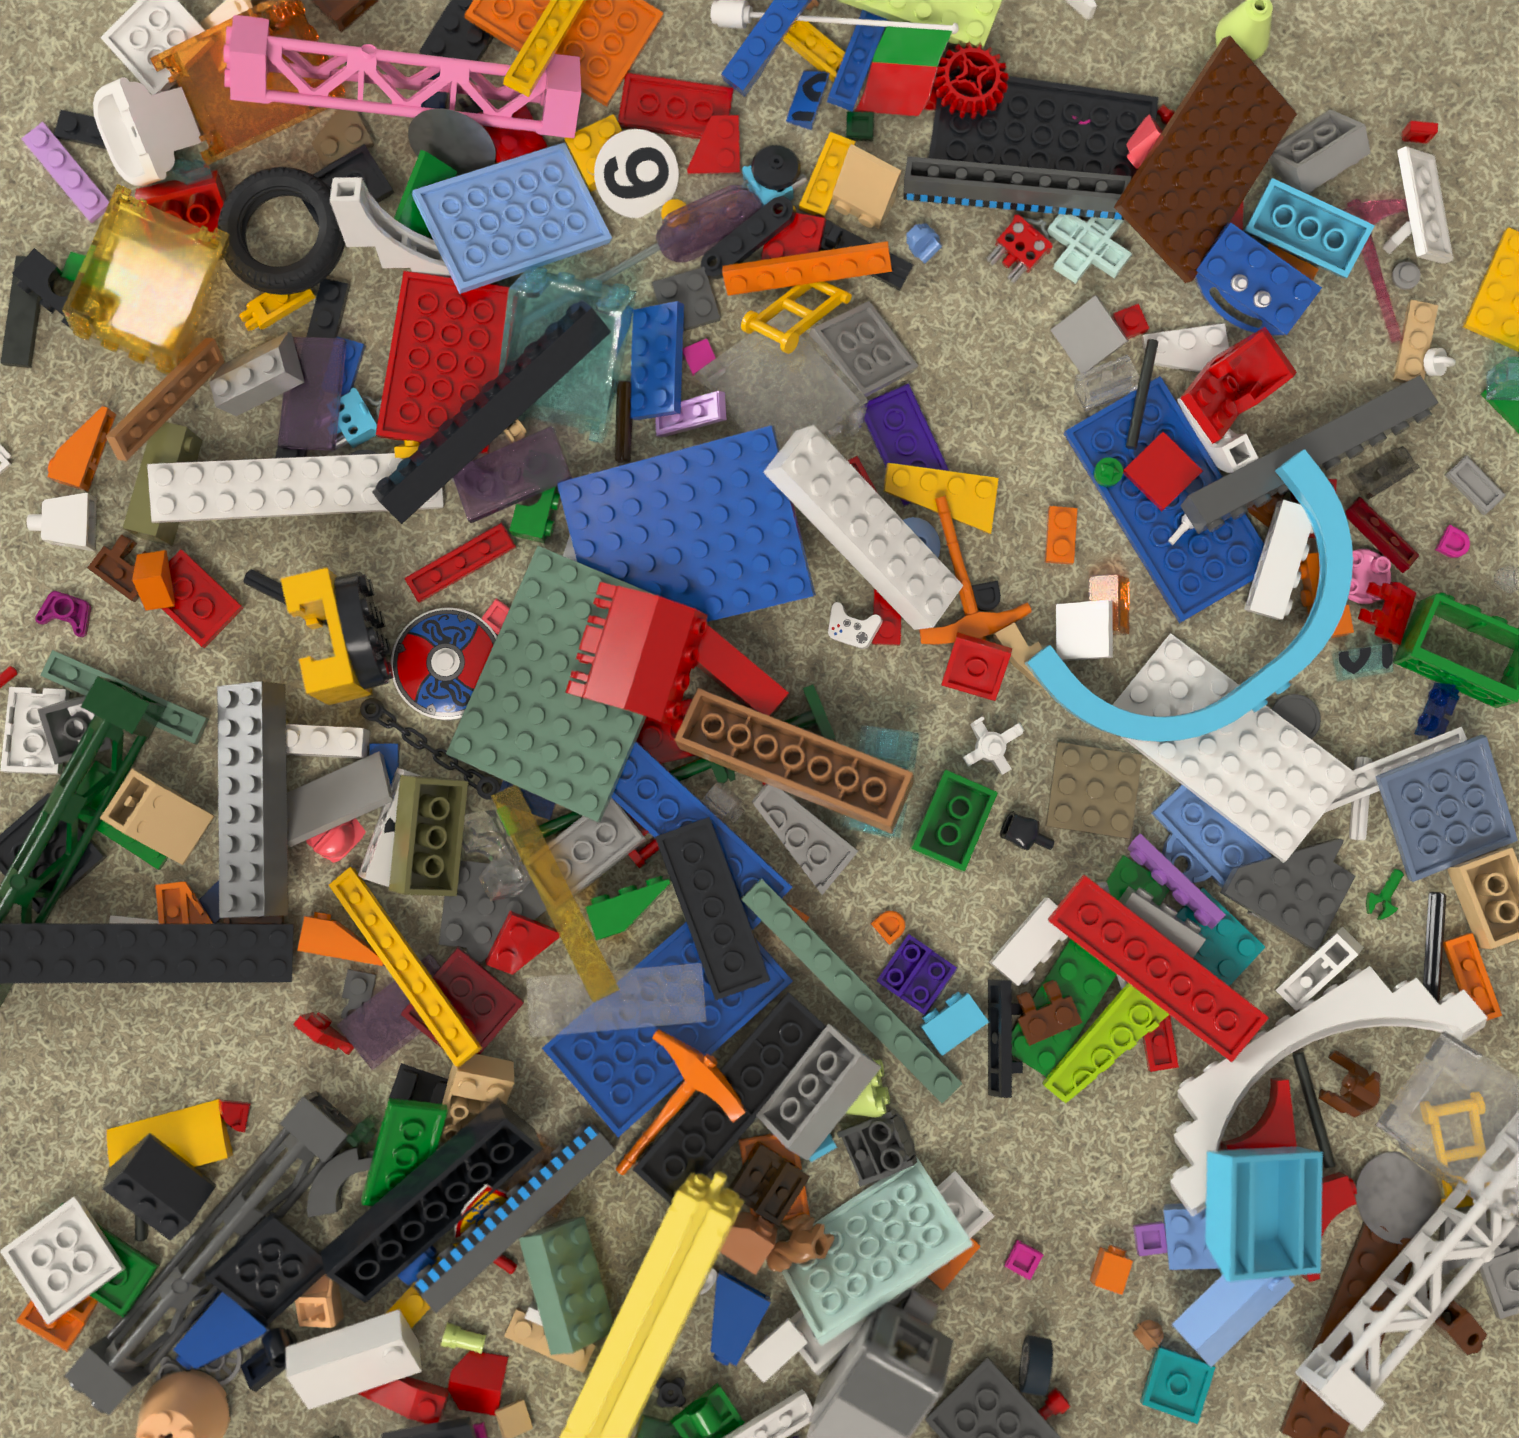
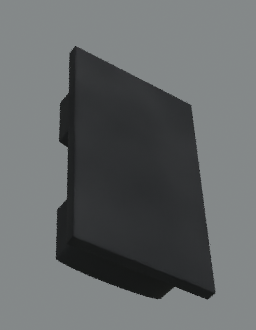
(418, 1085)

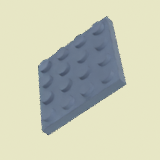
(1446, 808)

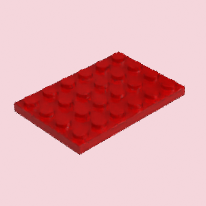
(439, 354)

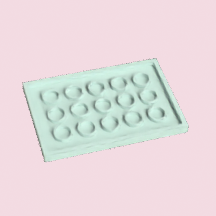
(879, 1249)

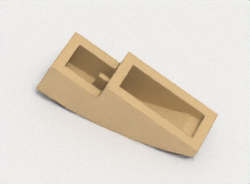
(1021, 652)

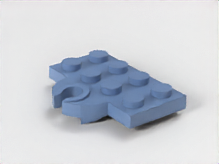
(1204, 838)

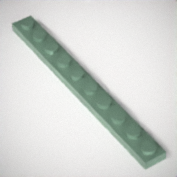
(851, 990)

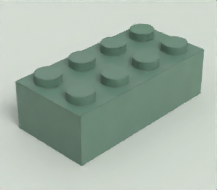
(567, 1285)

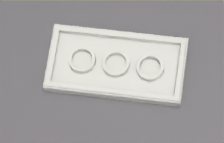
(1425, 205)

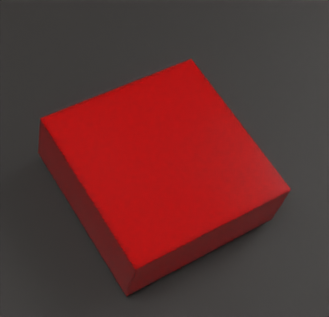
(1419, 132)

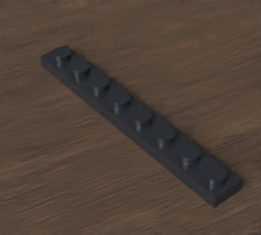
(323, 324)

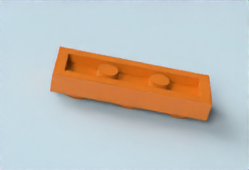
(1471, 973)

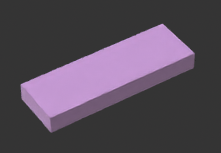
(694, 414)

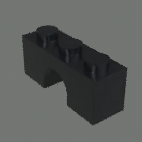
(39, 276)

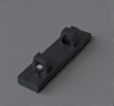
(900, 267)
(1000, 1038)

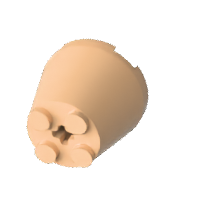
(184, 1407)

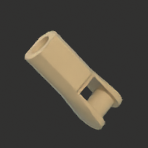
(515, 432)

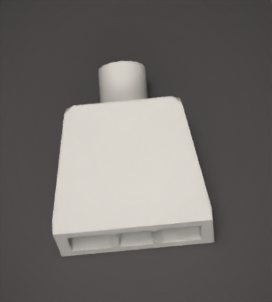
(67, 521)

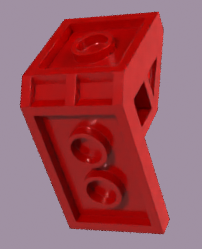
(1236, 382)

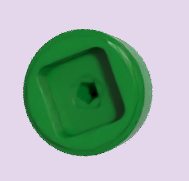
(1108, 472)

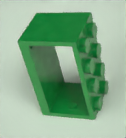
(1444, 671)

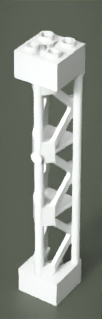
(1353, 1394)

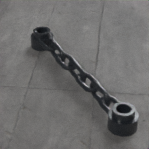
(378, 714)

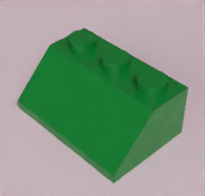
(425, 172)

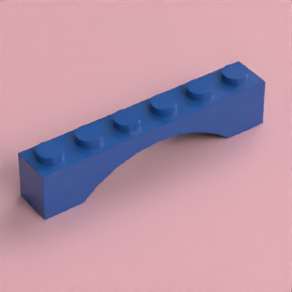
(761, 44)

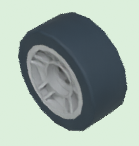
(1036, 1365)

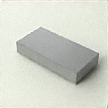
(1475, 485)

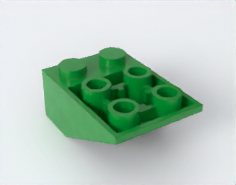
(621, 912)

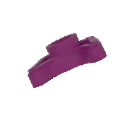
(67, 609)

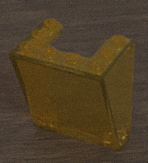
(145, 282)

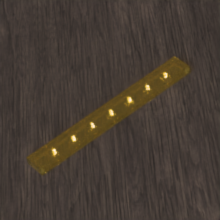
(555, 893)

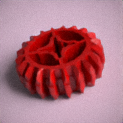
(967, 60)

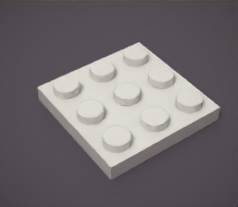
(147, 31)
(62, 1259)

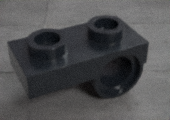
(269, 1360)

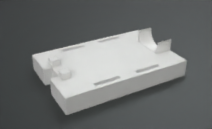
(29, 744)

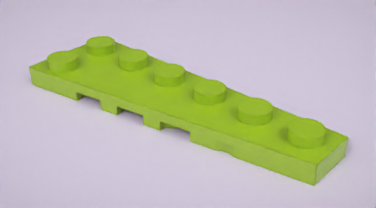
(1111, 1034)

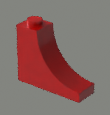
(1274, 1127)
(1337, 1196)

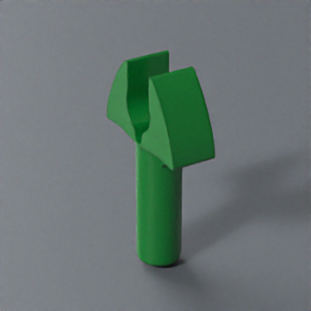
(1385, 896)

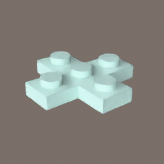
(1088, 245)

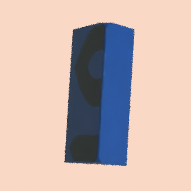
(808, 99)

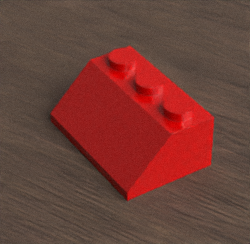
(194, 203)

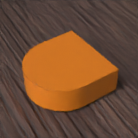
(889, 925)

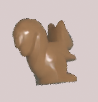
(804, 1244)

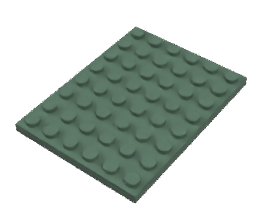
(519, 714)

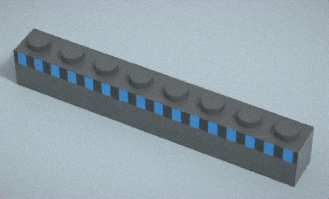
(1013, 187)
(511, 1220)

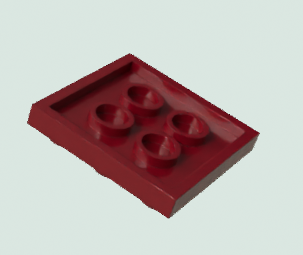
(475, 995)

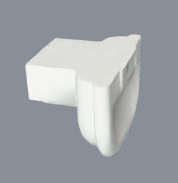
(143, 129)

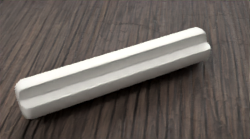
(1359, 809)

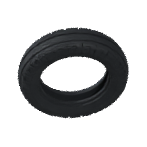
(251, 195)

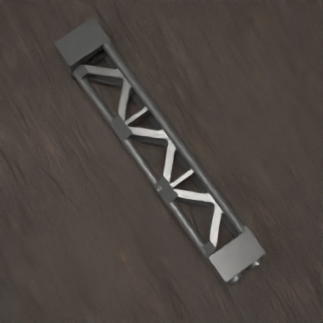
(105, 1368)

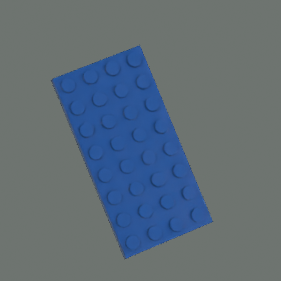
(1197, 566)
(628, 1071)

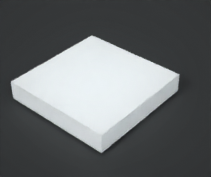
(1084, 630)

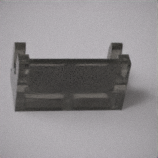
(1383, 472)

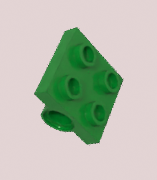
(708, 1416)

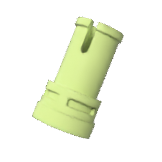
(464, 1339)

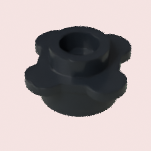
(677, 1398)

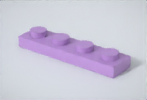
(66, 172)

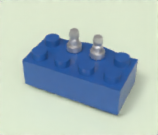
(1254, 282)

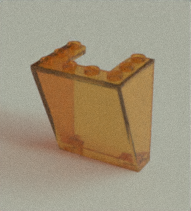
(200, 71)

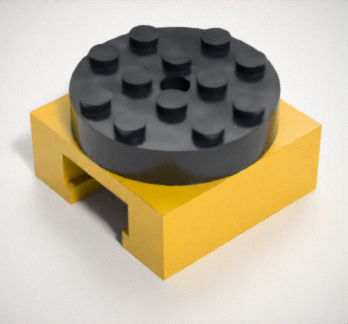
(354, 633)

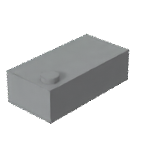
(818, 1092)

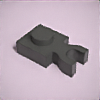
(358, 989)

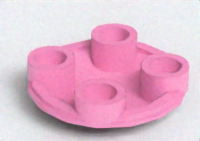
(1368, 567)

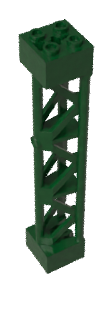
(115, 710)

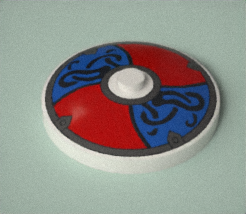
(441, 661)

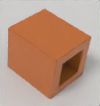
(1111, 1269)

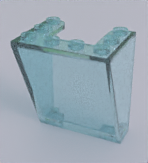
(588, 391)

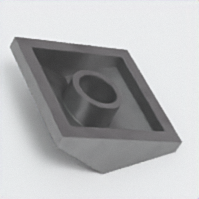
(64, 727)

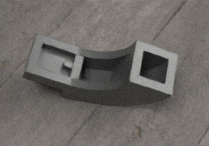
(329, 1182)

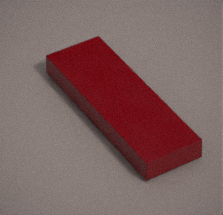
(1381, 535)

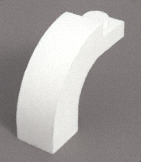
(1229, 452)

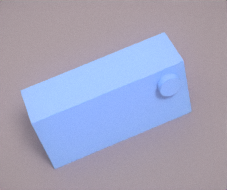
(1228, 1313)

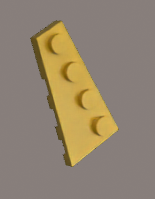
(969, 496)

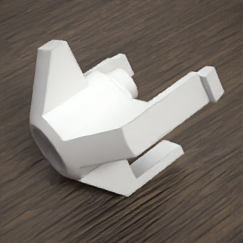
(992, 745)

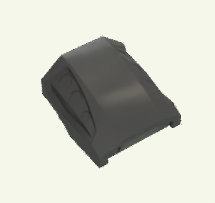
(875, 1142)

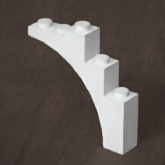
(368, 225)

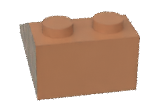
(750, 1241)

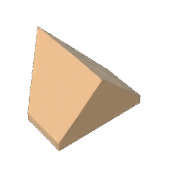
(320, 1305)

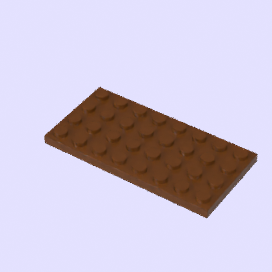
(1206, 159)

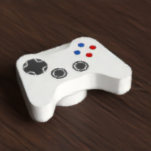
(851, 630)

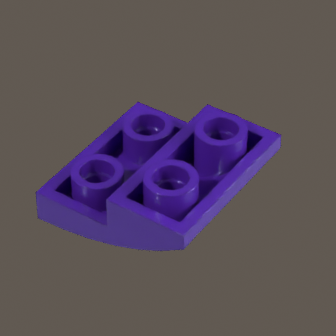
(917, 974)

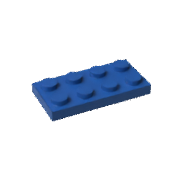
(657, 361)

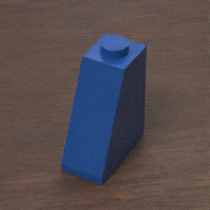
(735, 1317)
(218, 1333)

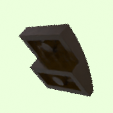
(769, 1183)

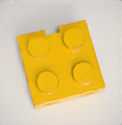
(587, 145)

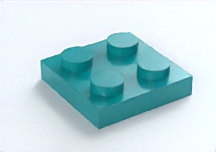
(1177, 1384)

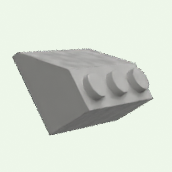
(1320, 151)
(257, 376)

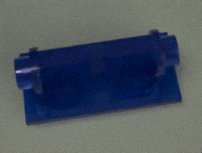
(1441, 701)

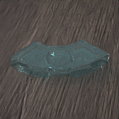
(188, 171)

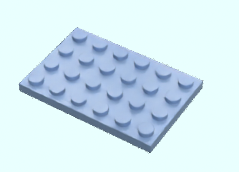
(511, 217)

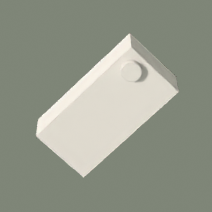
(353, 1359)

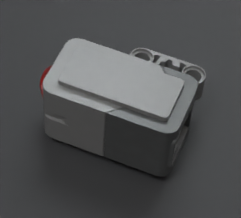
(885, 1375)

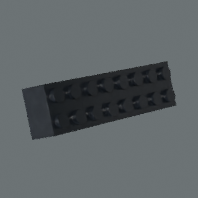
(755, 1072)
(429, 1201)

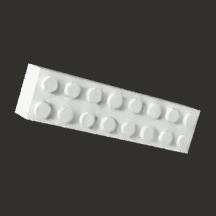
(863, 528)

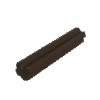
(623, 429)

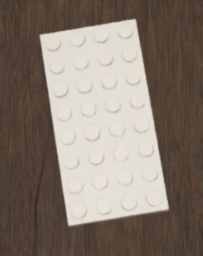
(1251, 771)

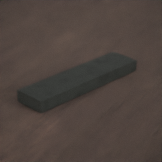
(20, 325)

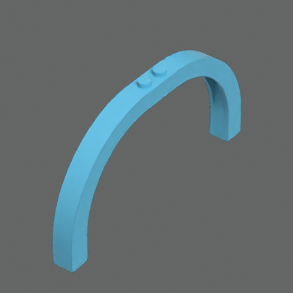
(1335, 577)

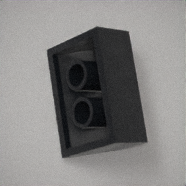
(158, 1186)

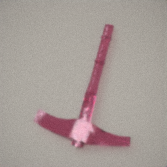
(1373, 213)

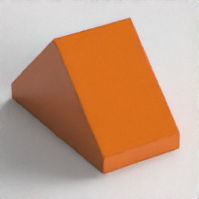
(153, 580)

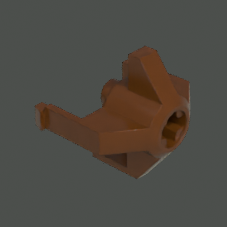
(1358, 1090)

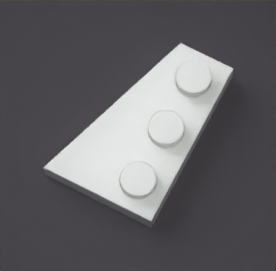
(1188, 348)

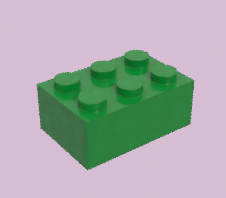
(953, 821)

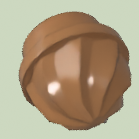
(1149, 1334)

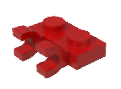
(1395, 612)

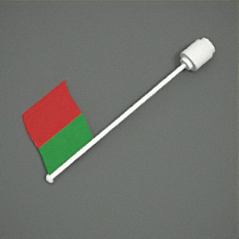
(901, 65)

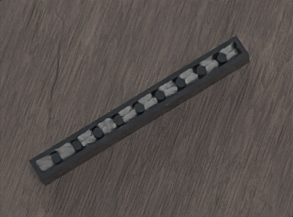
(491, 411)

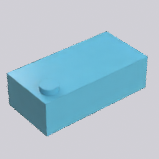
(1308, 228)

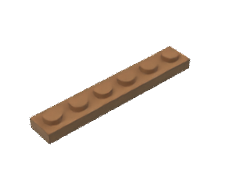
(165, 399)

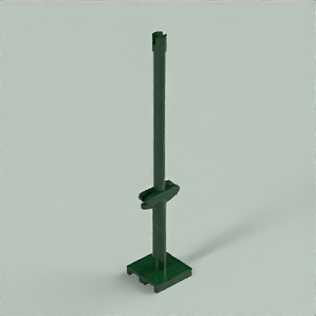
(805, 721)

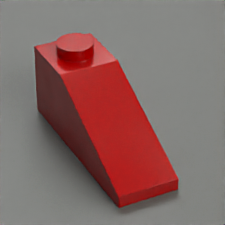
(411, 1399)

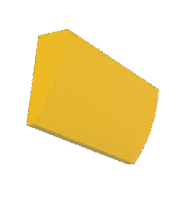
(191, 1132)

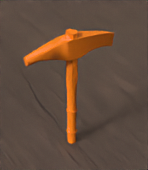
(974, 622)
(700, 1075)

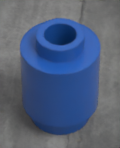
(409, 1274)

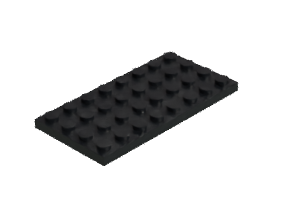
(1039, 131)

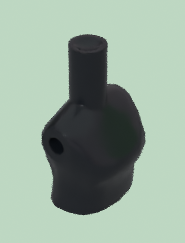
(1024, 832)

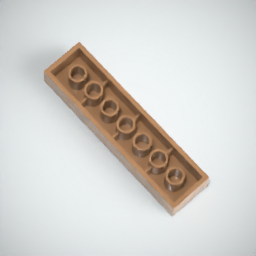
(795, 760)

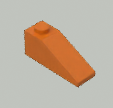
(80, 454)
(333, 939)

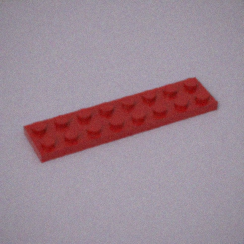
(1157, 968)

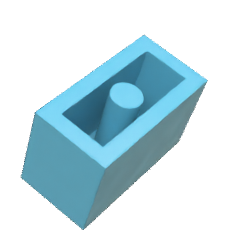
(953, 1022)

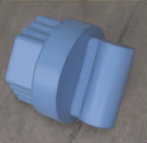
(923, 242)

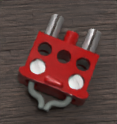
(1027, 238)

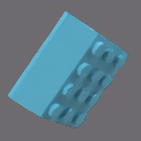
(1264, 1212)

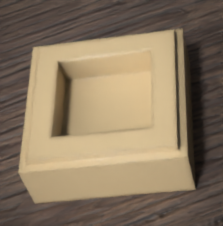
(513, 1419)

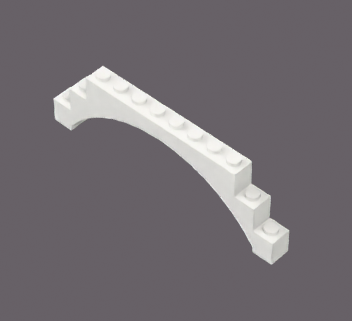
(1353, 1005)

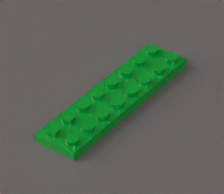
(1081, 977)

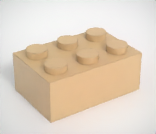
(1489, 896)

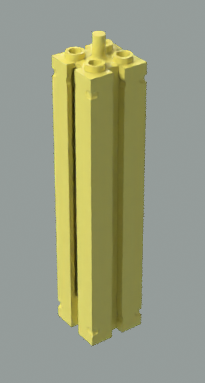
(655, 1309)

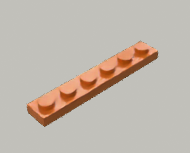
(807, 268)

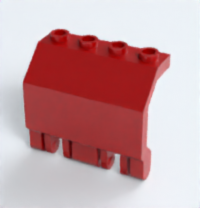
(640, 653)

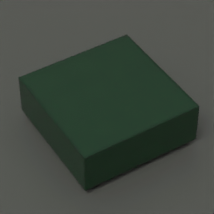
(860, 126)

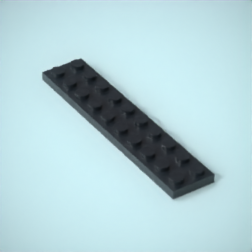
(145, 953)

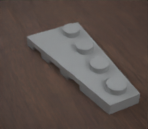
(808, 839)

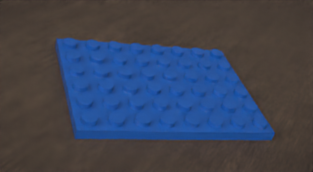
(694, 526)

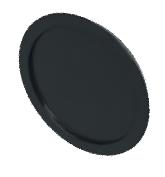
(775, 167)

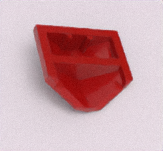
(478, 1382)

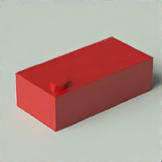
(738, 674)

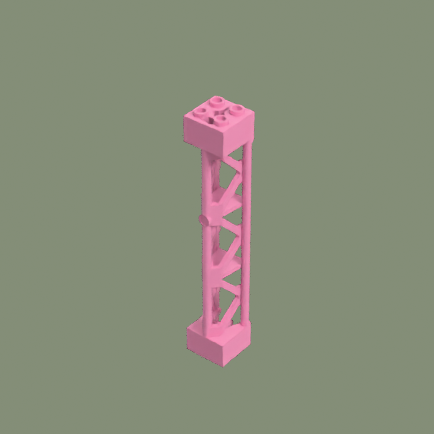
(251, 48)

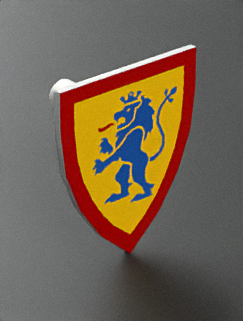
(476, 1215)

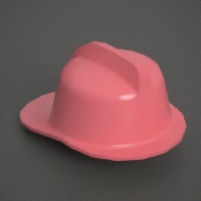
(337, 841)

